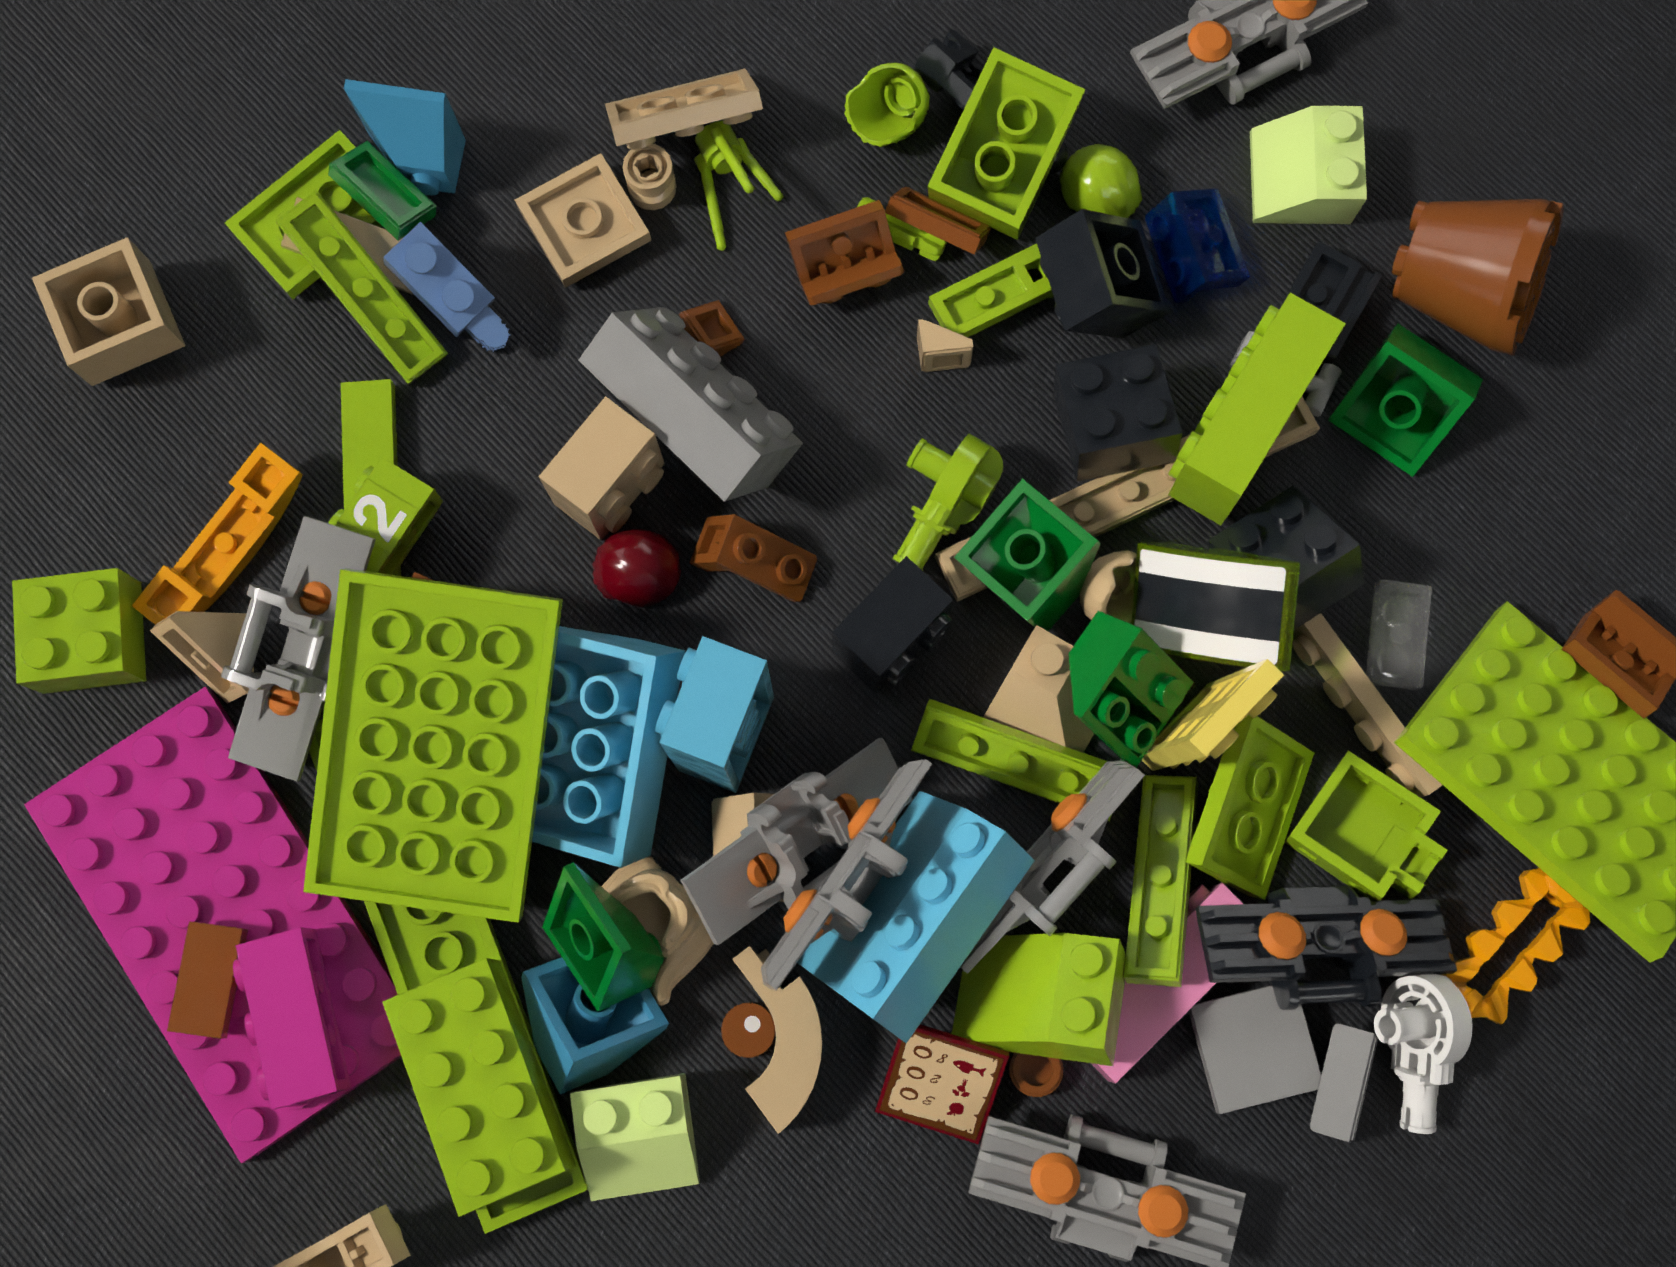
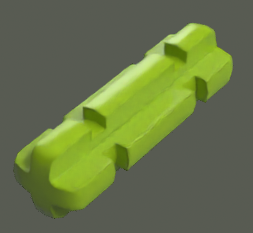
(912, 237)

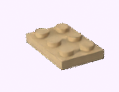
(683, 108)

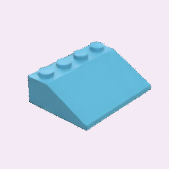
(602, 746)
(925, 918)

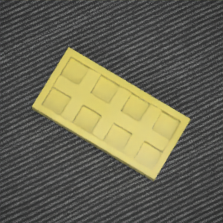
(1209, 718)

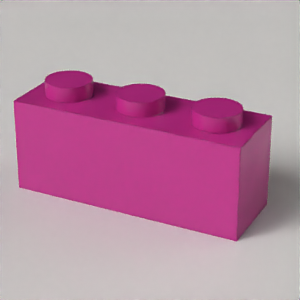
(291, 1018)

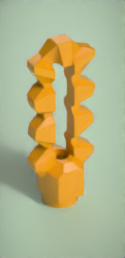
(1545, 946)

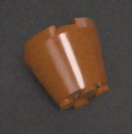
(1479, 265)

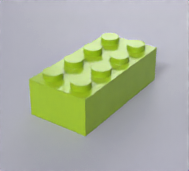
(1252, 407)
(478, 1085)

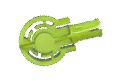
(960, 492)

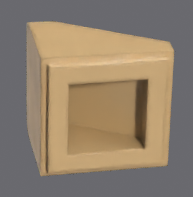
(942, 348)

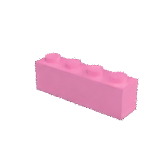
(1154, 1009)

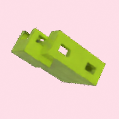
(1369, 831)

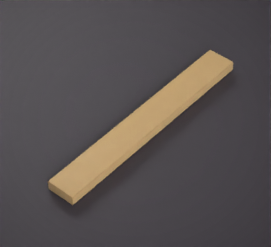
(1117, 500)

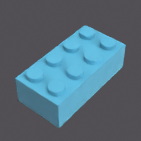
(716, 713)

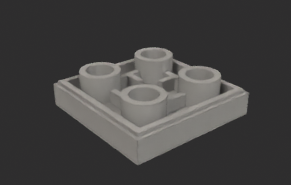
(1253, 1049)

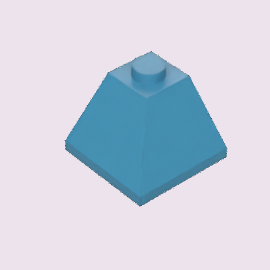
(412, 131)
(577, 1039)

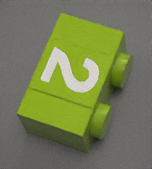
(390, 509)

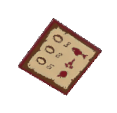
(942, 1083)

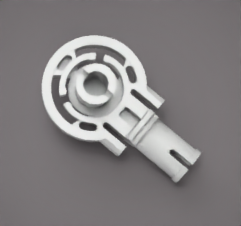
(1423, 1041)

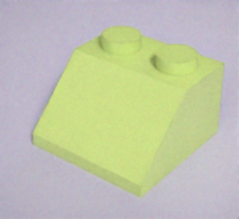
(1309, 167)
(635, 1137)

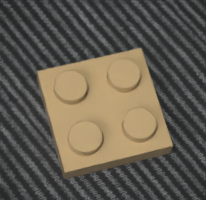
(583, 220)

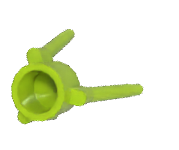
(724, 153)

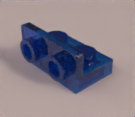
(1196, 243)

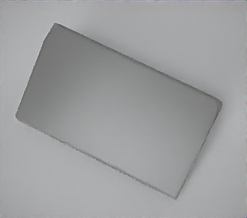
(1343, 1082)

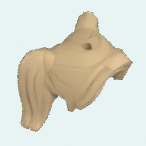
(666, 913)

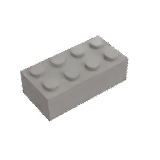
(691, 401)

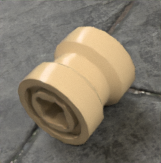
(653, 187)

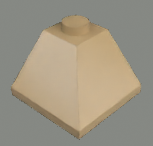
(1039, 694)

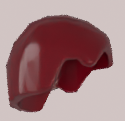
(636, 568)

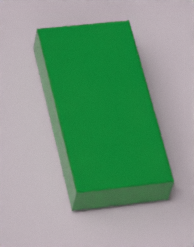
(382, 190)

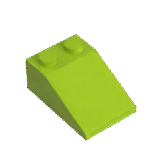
(1005, 143)
(1046, 997)

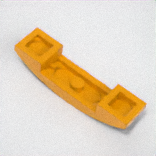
(228, 540)

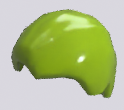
(887, 104)
(1101, 181)

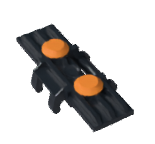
(1324, 922)

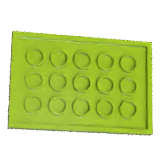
(432, 744)
(1559, 774)

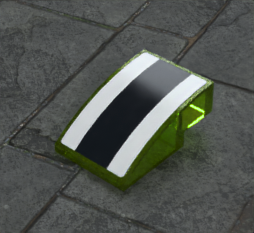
(1216, 603)

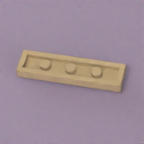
(1352, 689)

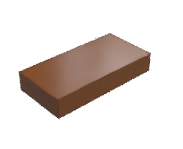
(938, 219)
(206, 981)

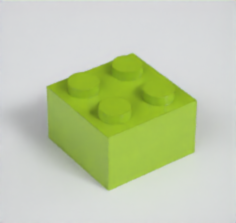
(78, 631)

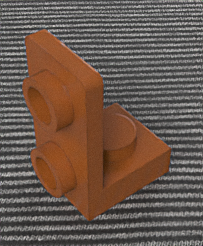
(754, 554)

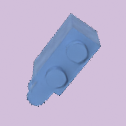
(446, 288)

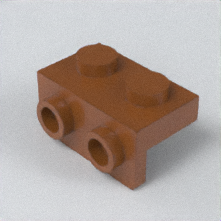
(844, 253)
(1625, 652)

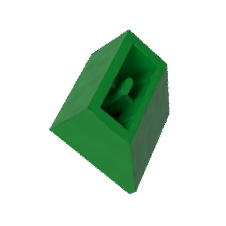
(1124, 685)

